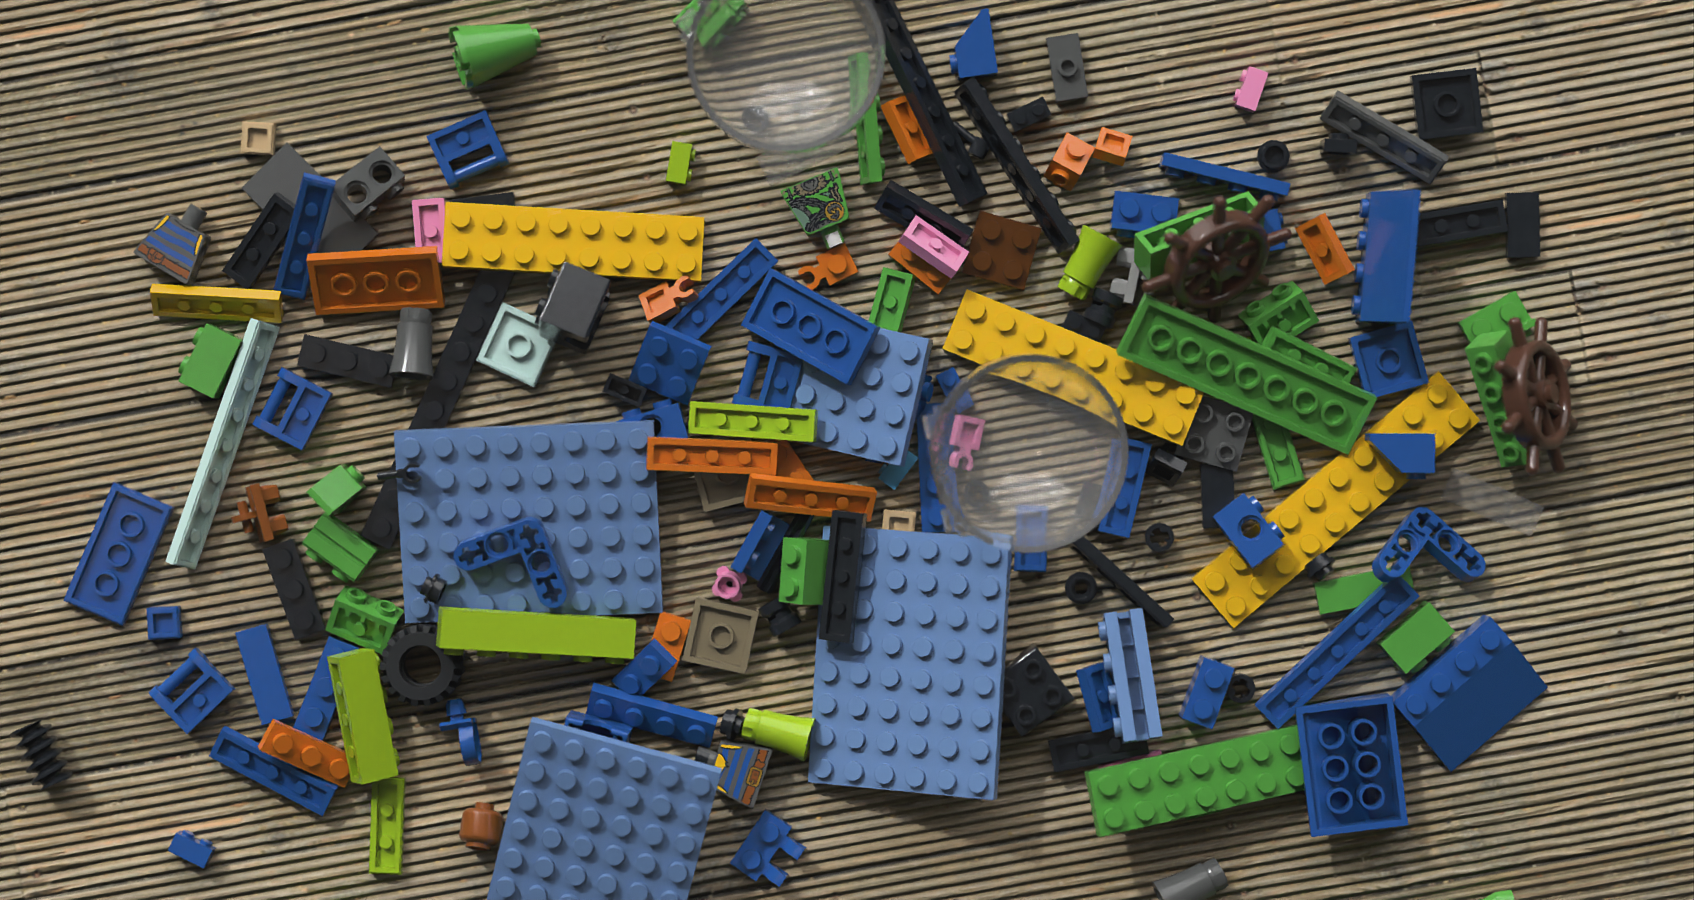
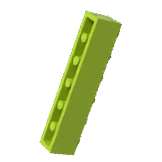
(535, 633)

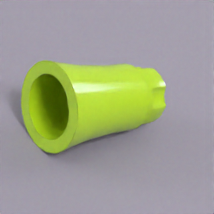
(1087, 262)
(779, 731)

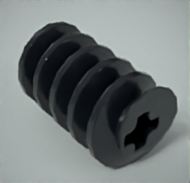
(41, 754)

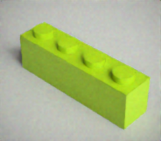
(363, 715)

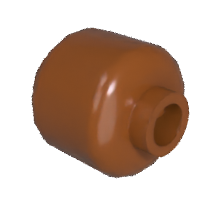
(481, 827)

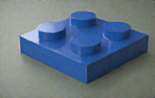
(1388, 359)
(669, 363)

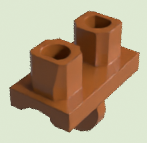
(259, 497)

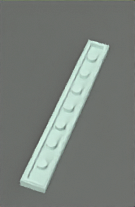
(222, 444)

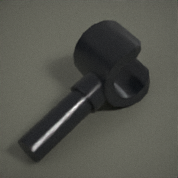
(978, 147)
(400, 473)

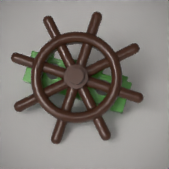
(1207, 247)
(1523, 394)

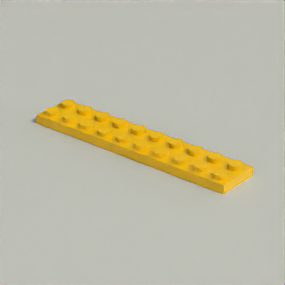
(1332, 502)

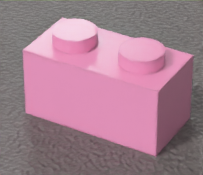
(1251, 89)

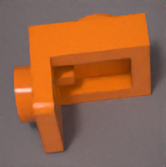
(1069, 162)

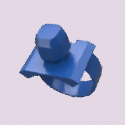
(468, 731)

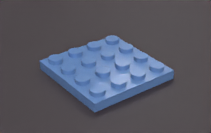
(880, 406)

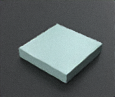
(516, 346)

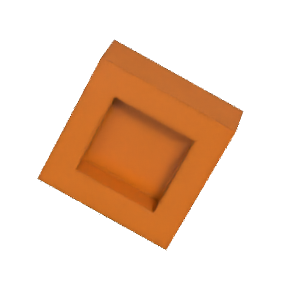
(1112, 146)

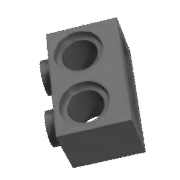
(362, 179)

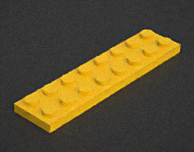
(593, 240)
(1144, 397)

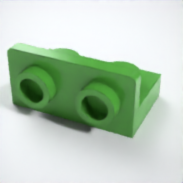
(1283, 308)
(1496, 317)
(363, 619)

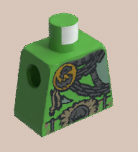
(819, 206)

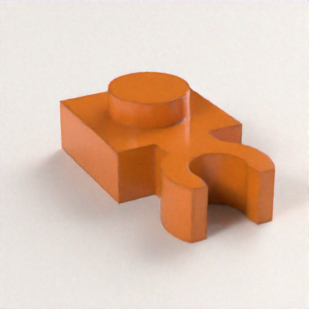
(833, 265)
(663, 300)

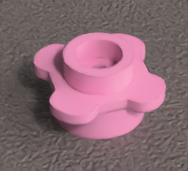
(721, 588)

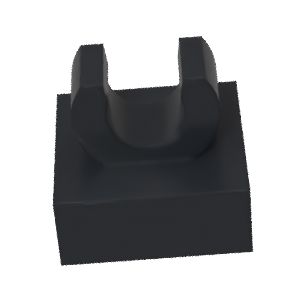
(1166, 466)

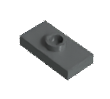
(1066, 67)

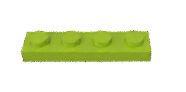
(753, 421)

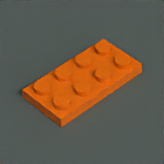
(376, 280)

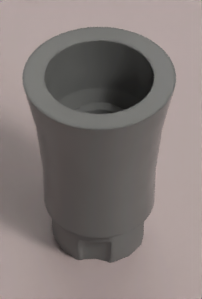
(413, 345)
(1193, 883)

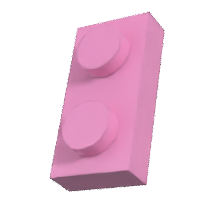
(429, 223)
(933, 246)

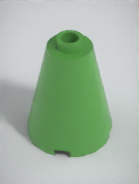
(491, 50)

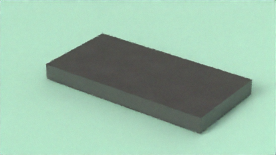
(284, 175)

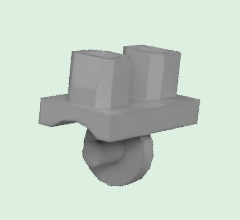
(1129, 289)

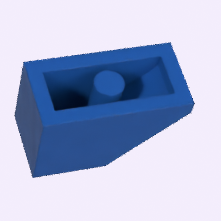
(975, 51)
(1406, 452)

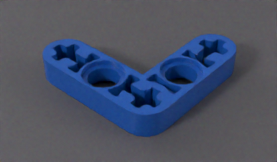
(1419, 538)
(516, 545)

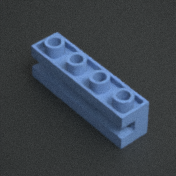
(1131, 676)

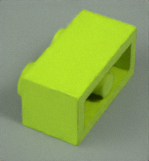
(679, 163)

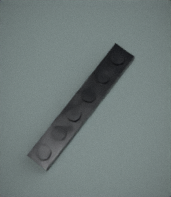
(1012, 159)

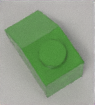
(338, 489)

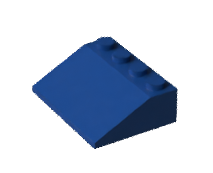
(1386, 257)
(1468, 692)
(1351, 765)

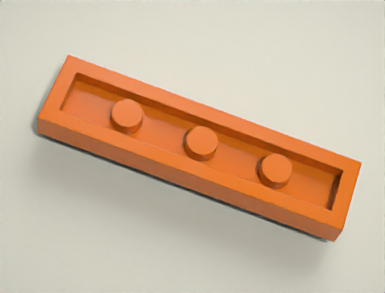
(711, 455)
(807, 496)

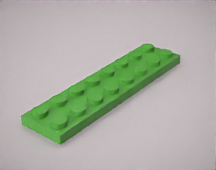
(1246, 374)
(1195, 780)

